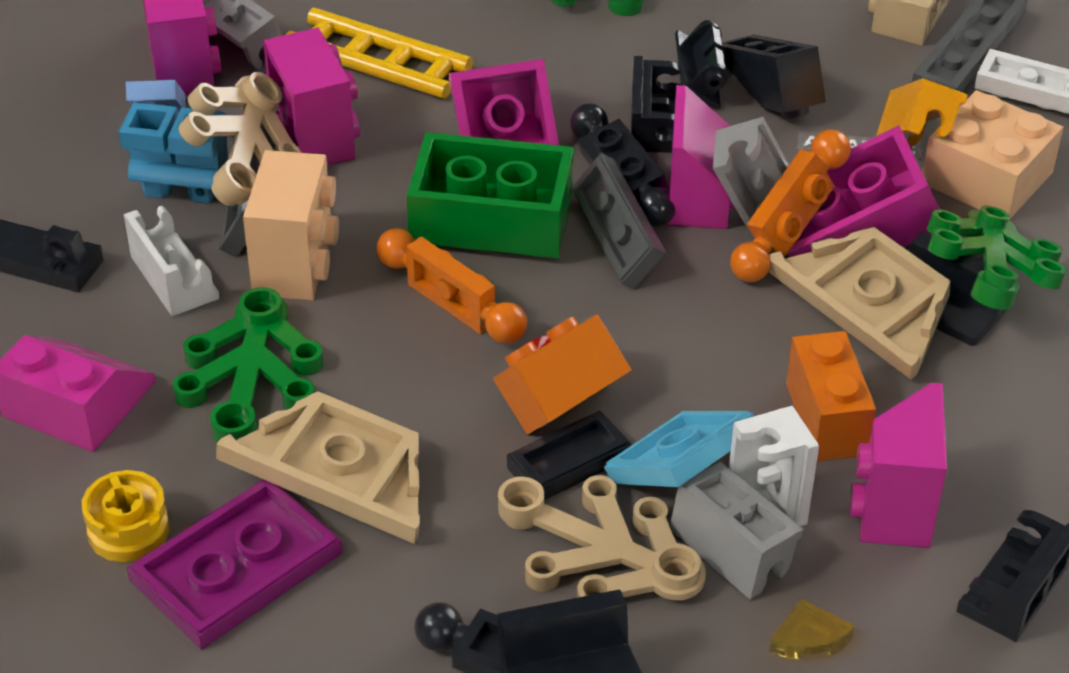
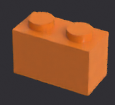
(562, 373)
(830, 393)

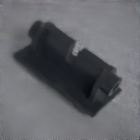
(702, 61)

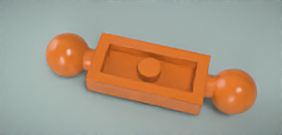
(790, 205)
(452, 285)

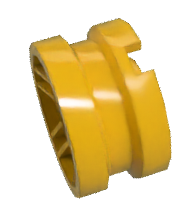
(125, 515)

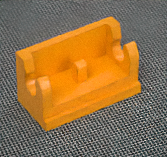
(918, 103)

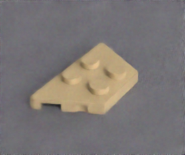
(871, 292)
(338, 460)

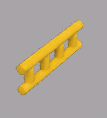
(402, 50)

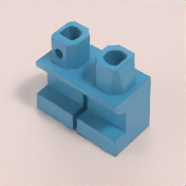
(164, 158)

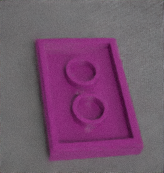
(234, 562)

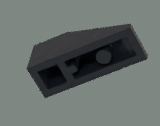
(777, 72)

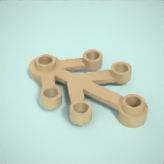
(259, 101)
(523, 507)

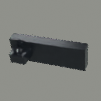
(49, 256)

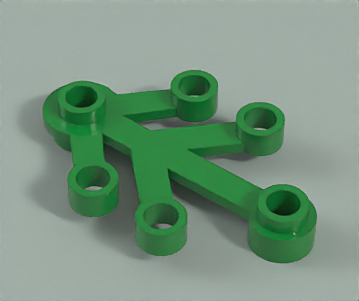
(996, 238)
(257, 315)

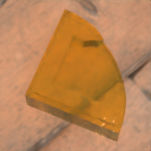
(810, 632)

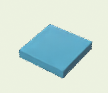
(676, 449)

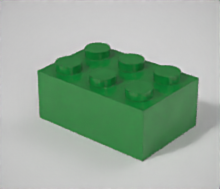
(491, 194)

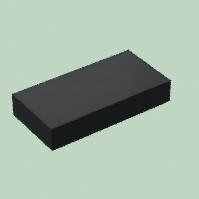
(569, 454)

